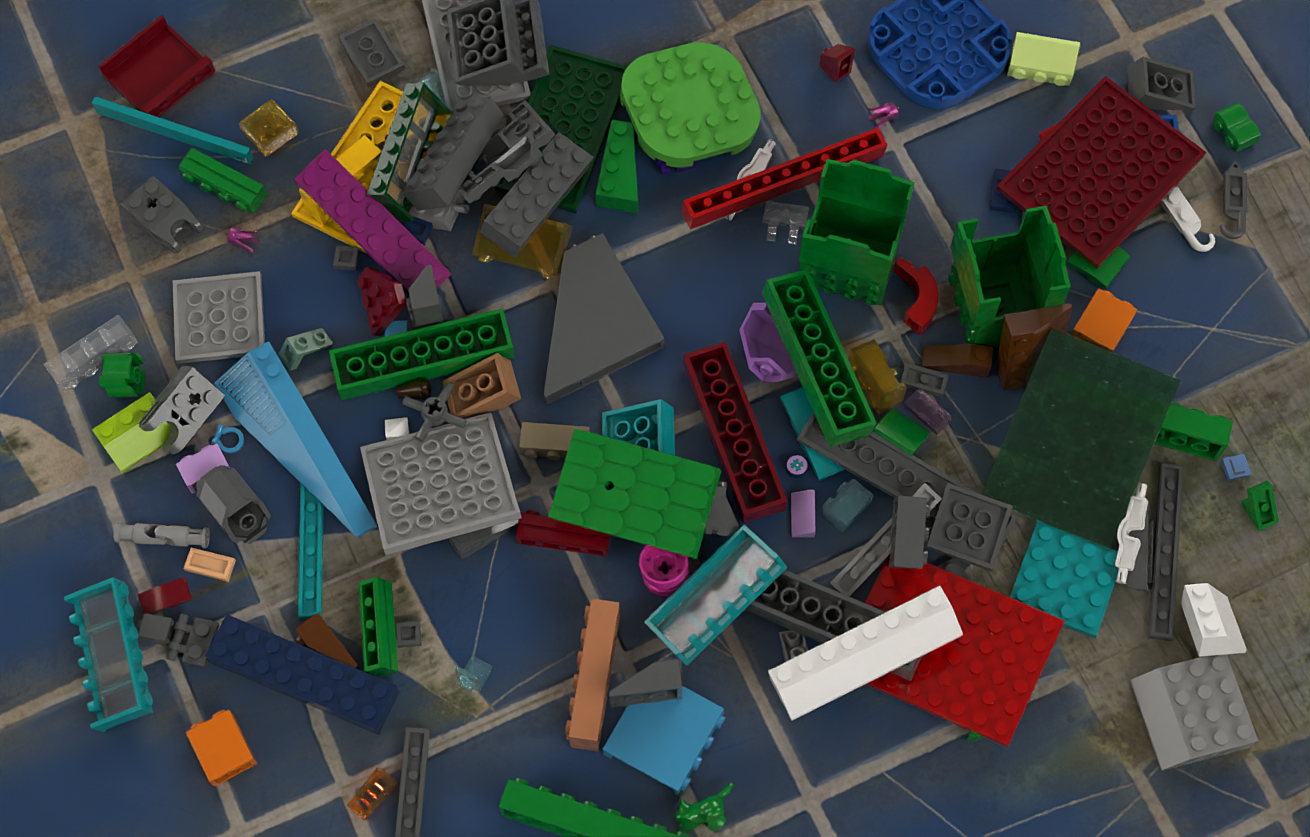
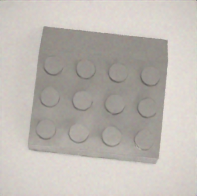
(1193, 711)

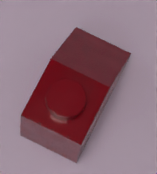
(837, 61)

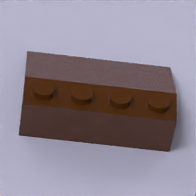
(1023, 340)

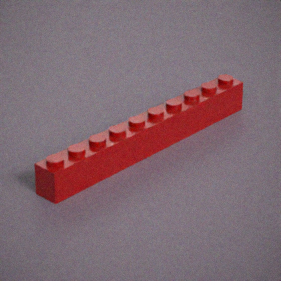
(779, 179)

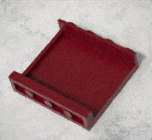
(156, 69)

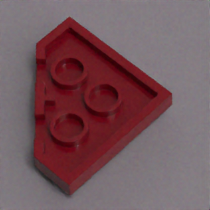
(380, 298)

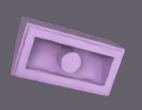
(803, 514)

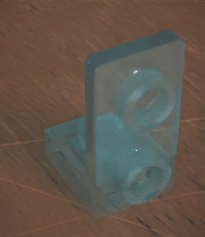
(474, 674)

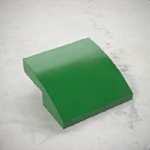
(1106, 272)
(902, 431)

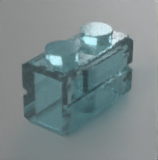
(847, 505)

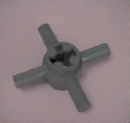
(439, 410)

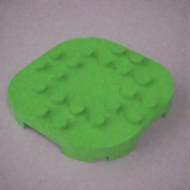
(690, 103)

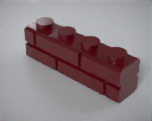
(554, 534)

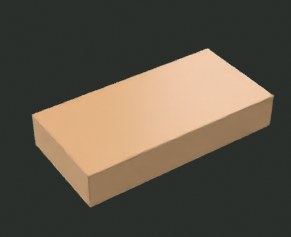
(209, 564)

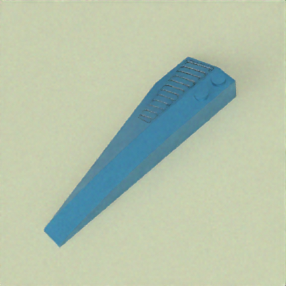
(277, 416)

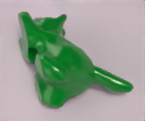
(707, 812)

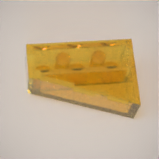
(876, 377)

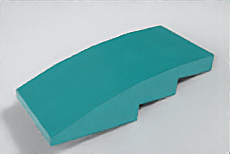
(799, 412)

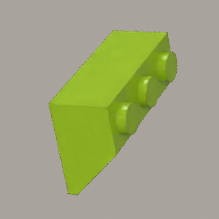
(126, 440)

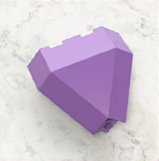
(764, 346)

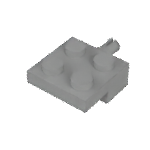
(443, 217)

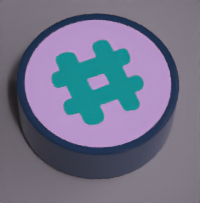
(796, 466)

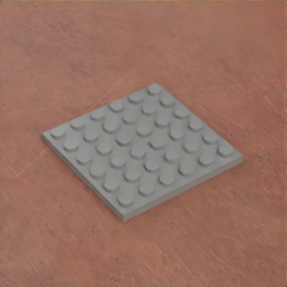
(439, 485)

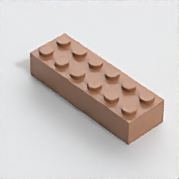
(594, 675)

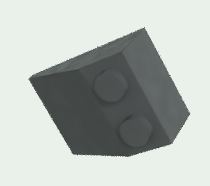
(1161, 85)
(473, 541)
(653, 684)

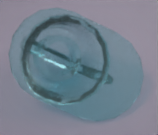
(433, 82)

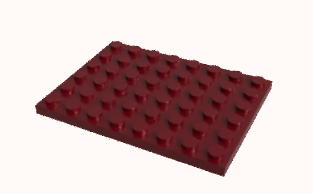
(1102, 170)

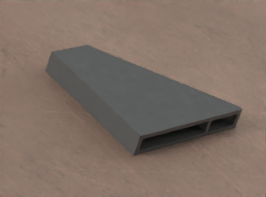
(596, 320)

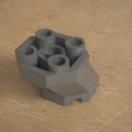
(233, 504)
(721, 516)

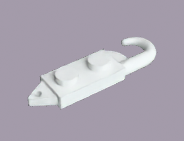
(1185, 219)

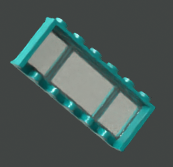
(715, 594)
(110, 653)

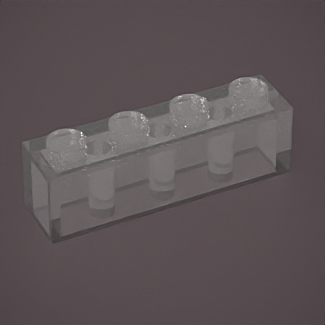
(86, 355)

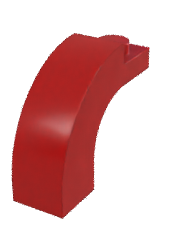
(927, 294)

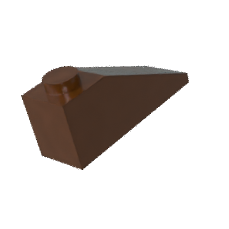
(959, 359)
(319, 637)

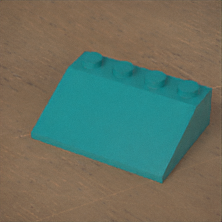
(642, 424)

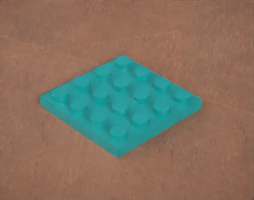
(1066, 578)

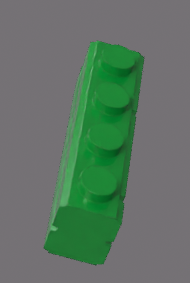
(222, 180)
(378, 627)

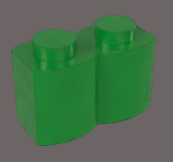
(1236, 127)

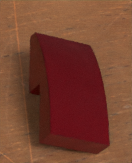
(165, 596)

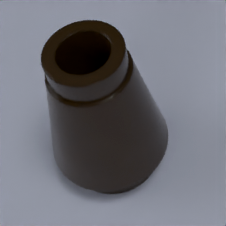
(415, 389)

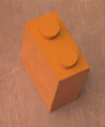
(1104, 320)
(221, 747)

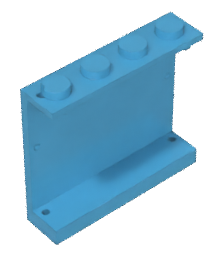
(666, 737)

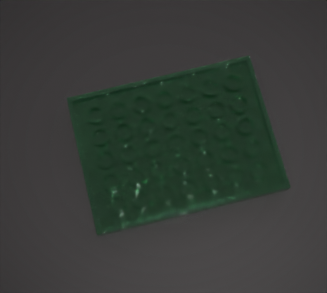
(1080, 438)

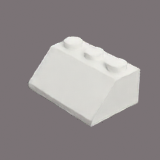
(1211, 621)

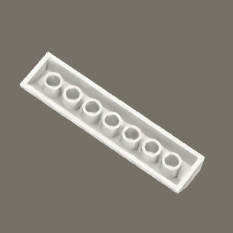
(865, 653)

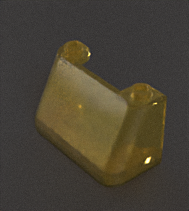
(541, 253)

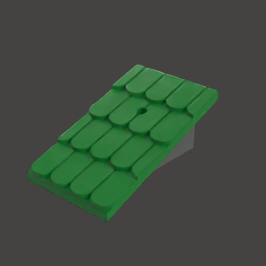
(635, 493)

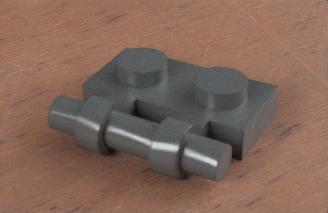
(199, 641)

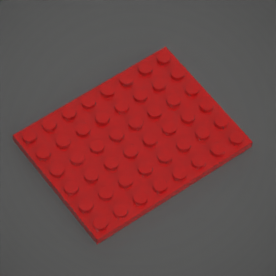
(987, 672)

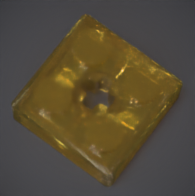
(272, 116)

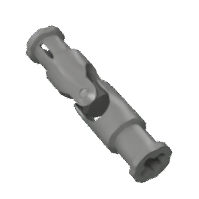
(165, 534)

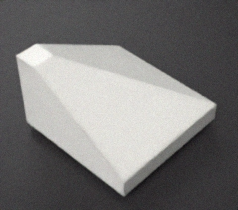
(396, 427)

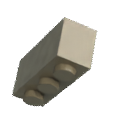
(546, 440)

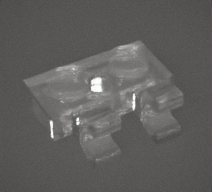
(785, 215)

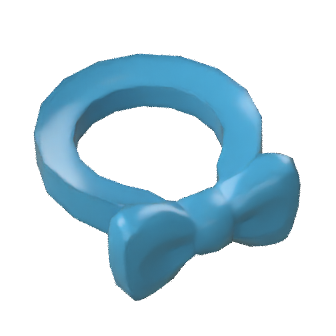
(221, 430)

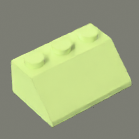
(1043, 59)

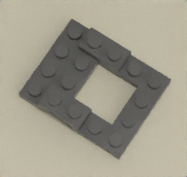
(524, 136)

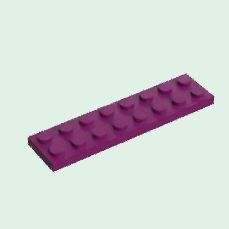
(367, 221)

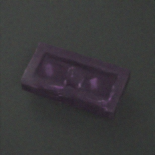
(928, 411)

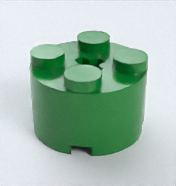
(122, 375)

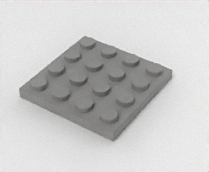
(218, 317)

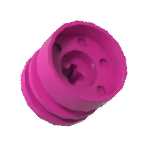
(652, 566)

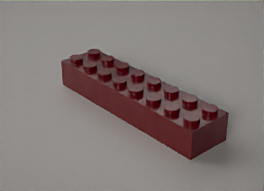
(734, 433)

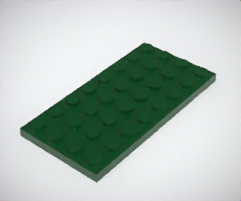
(577, 102)

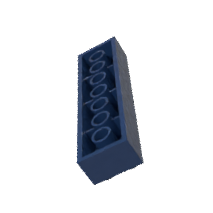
(302, 674)

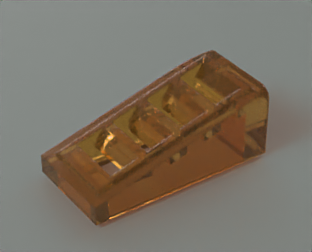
(372, 780)

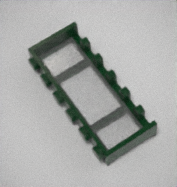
(405, 147)

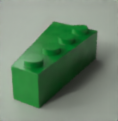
(618, 172)

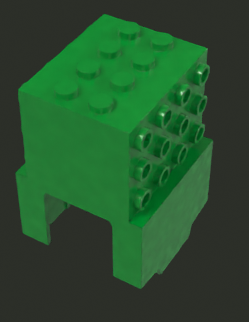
(855, 230)
(1006, 274)

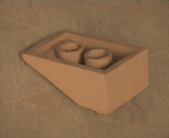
(483, 387)

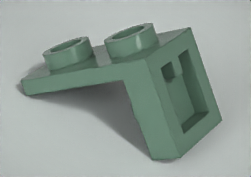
(302, 344)

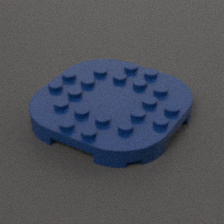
(939, 48)

